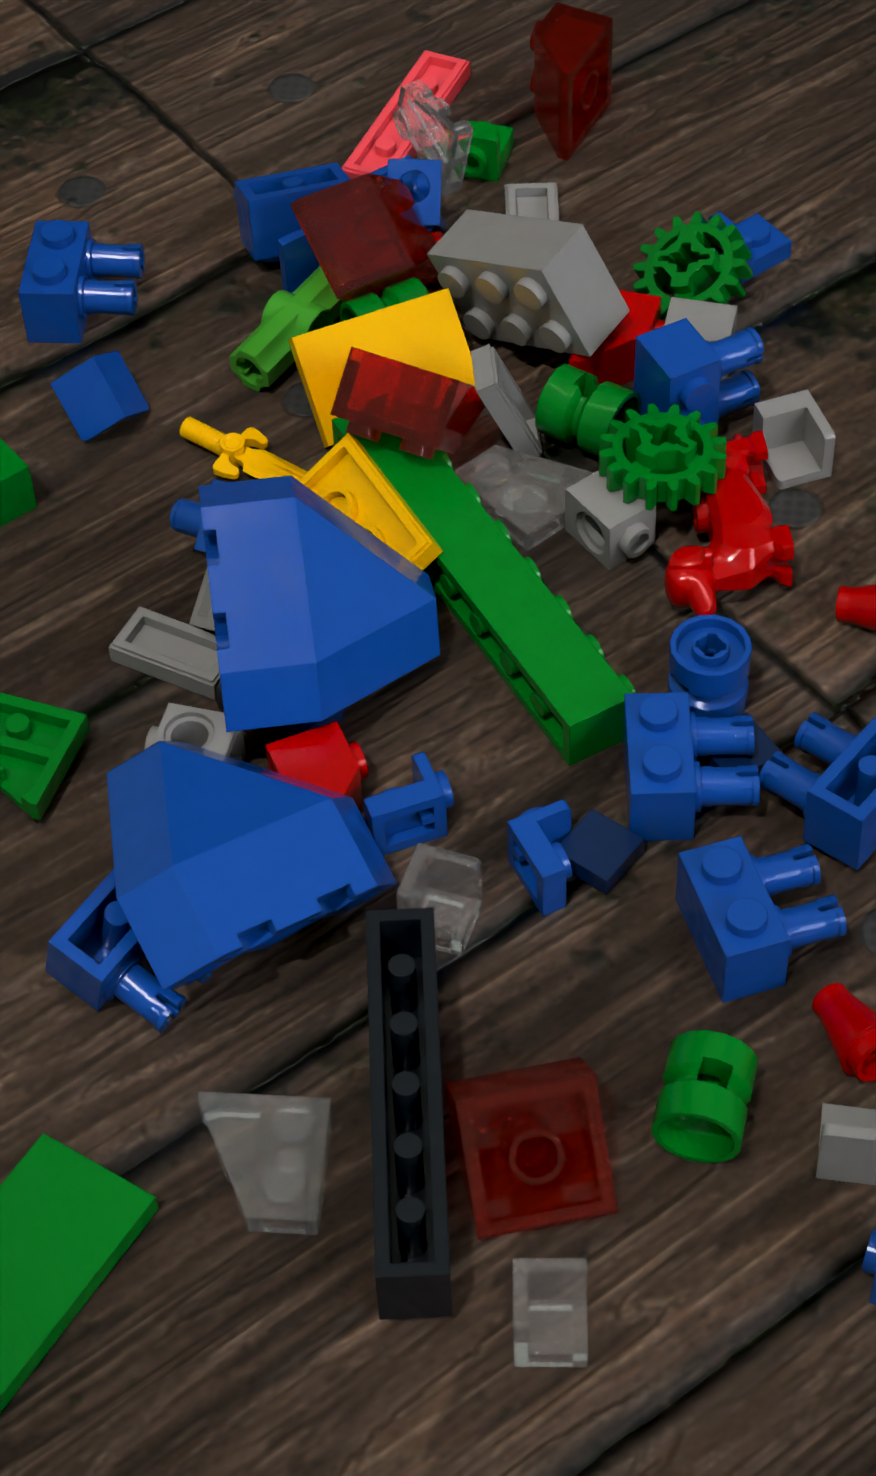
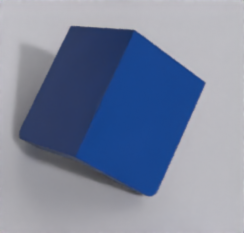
(99, 394)

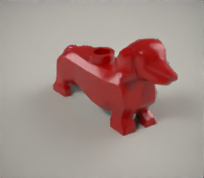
(740, 535)

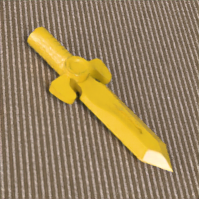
(236, 451)

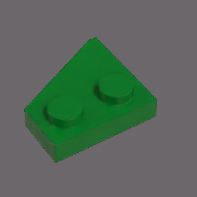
(36, 750)

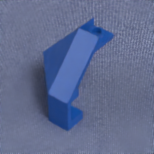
(306, 604)
(230, 857)

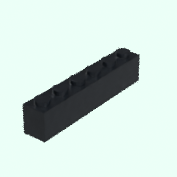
(407, 1116)

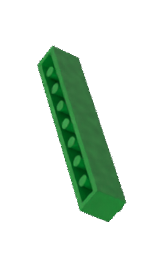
(506, 605)

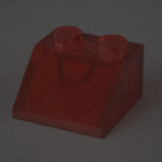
(571, 74)
(366, 235)
(405, 402)
(532, 1147)

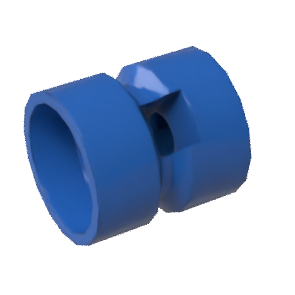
(712, 664)

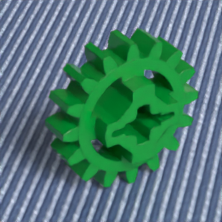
(689, 264)
(667, 456)

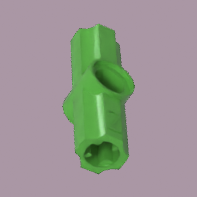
(286, 315)

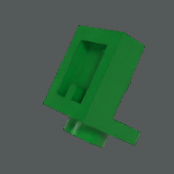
(488, 150)

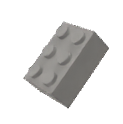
(528, 281)

